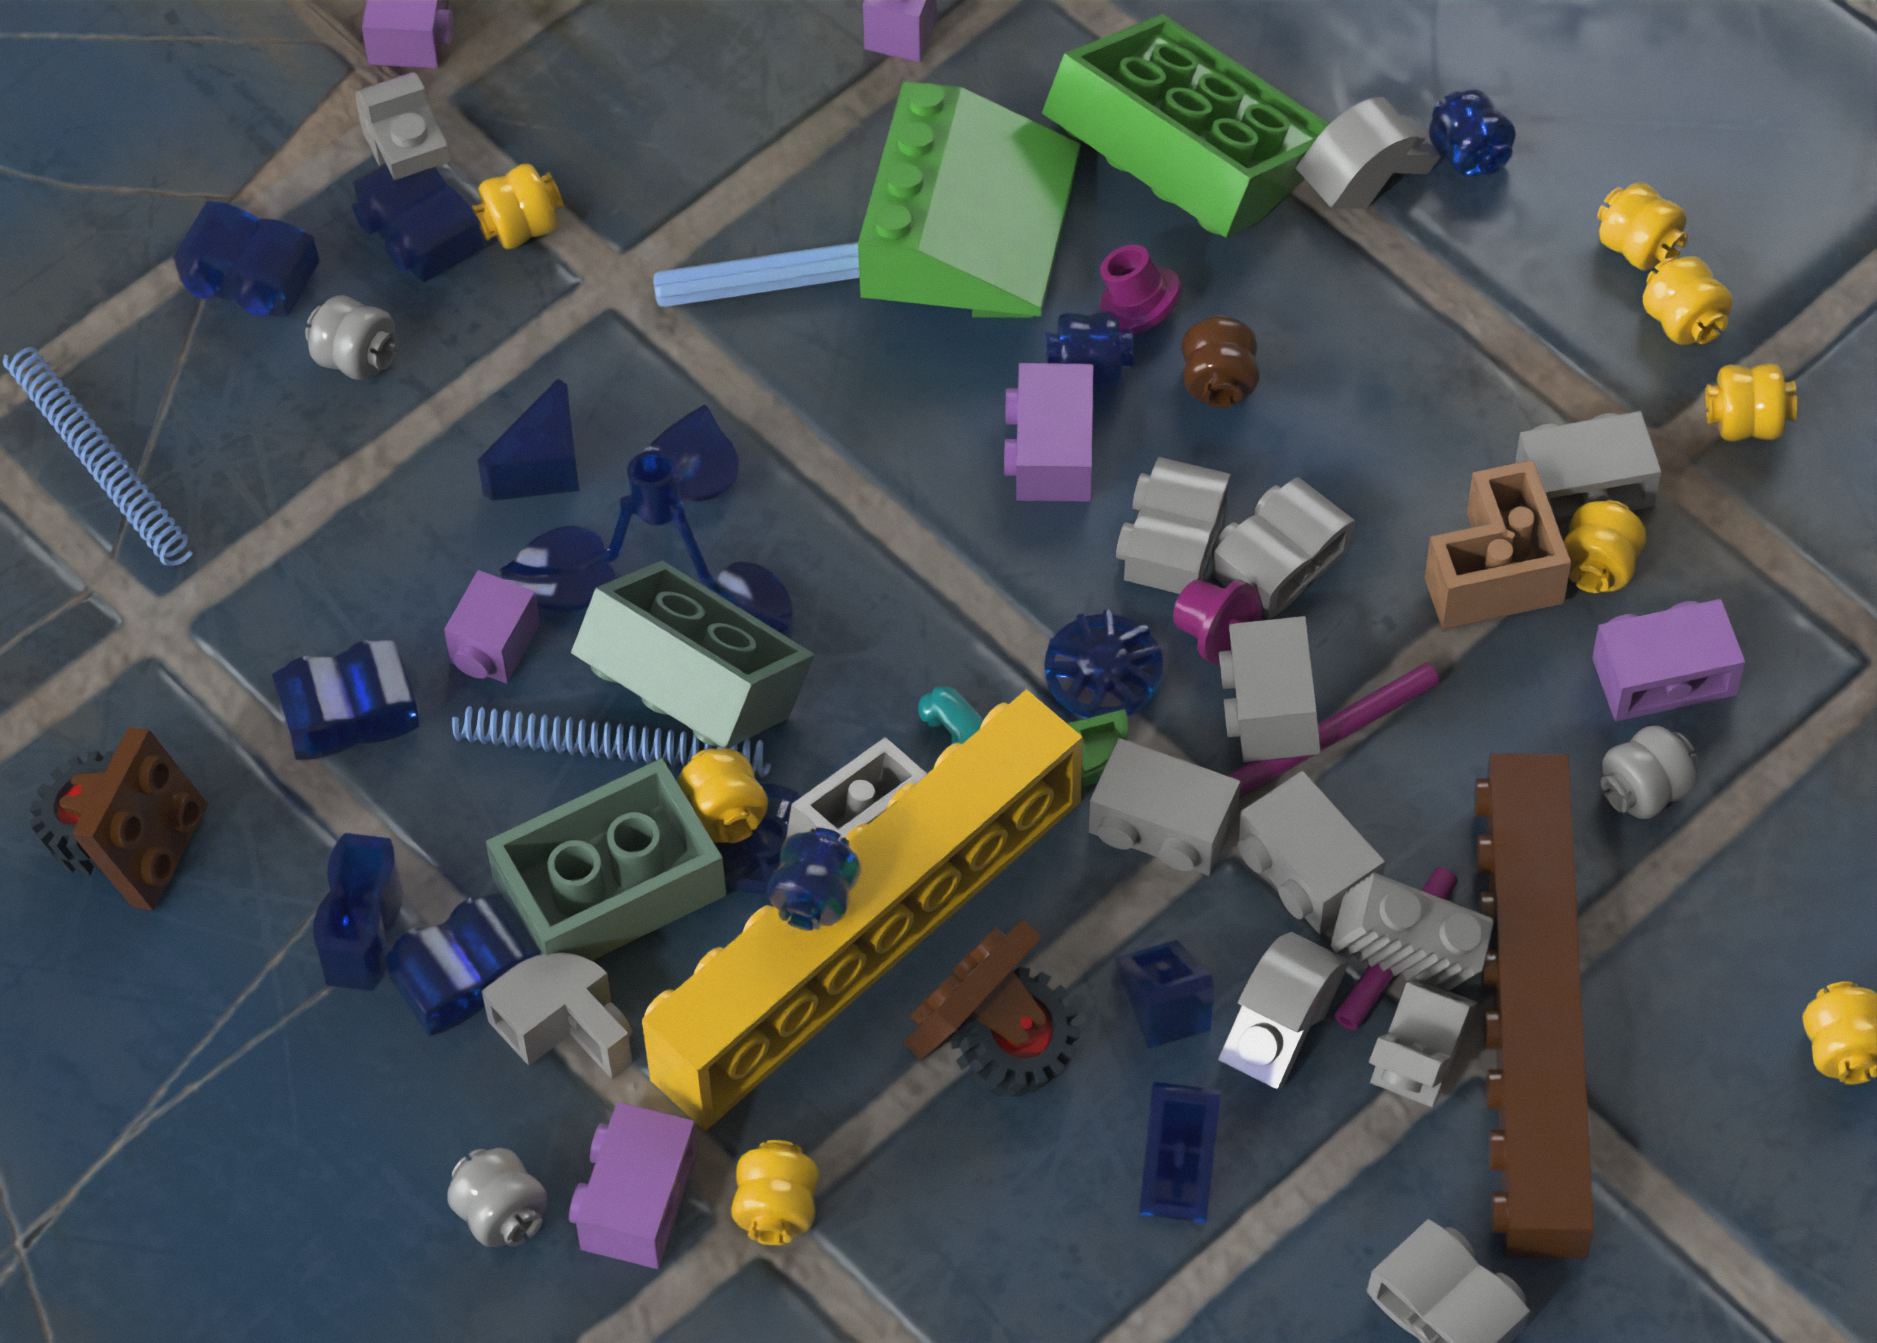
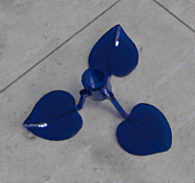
(684, 461)

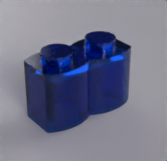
(419, 218)
(246, 259)
(345, 699)
(358, 911)
(450, 964)

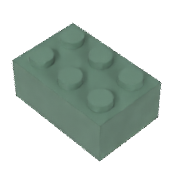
(692, 654)
(608, 865)

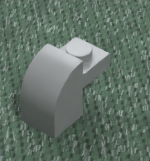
(401, 126)
(1362, 151)
(557, 998)
(1279, 1004)
(1422, 1042)

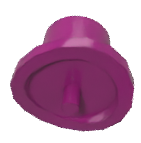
(1138, 289)
(1208, 610)

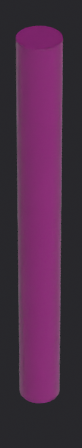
(1344, 724)

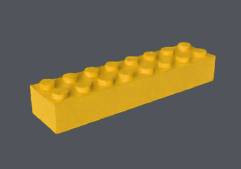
(919, 866)

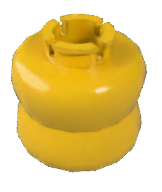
(518, 206)
(1642, 225)
(1687, 300)
(1751, 402)
(1604, 546)
(724, 794)
(1843, 1032)
(775, 1192)

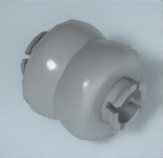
(351, 337)
(1649, 772)
(497, 1197)

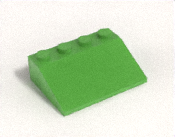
(1184, 122)
(965, 205)

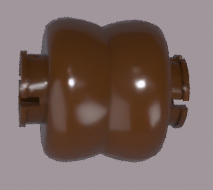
(1220, 361)

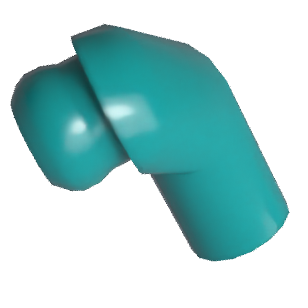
(951, 709)

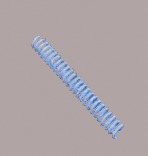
(83, 456)
(593, 743)

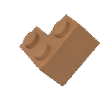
(1507, 558)

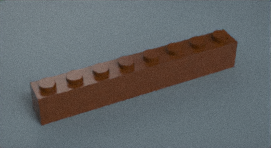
(1536, 1008)

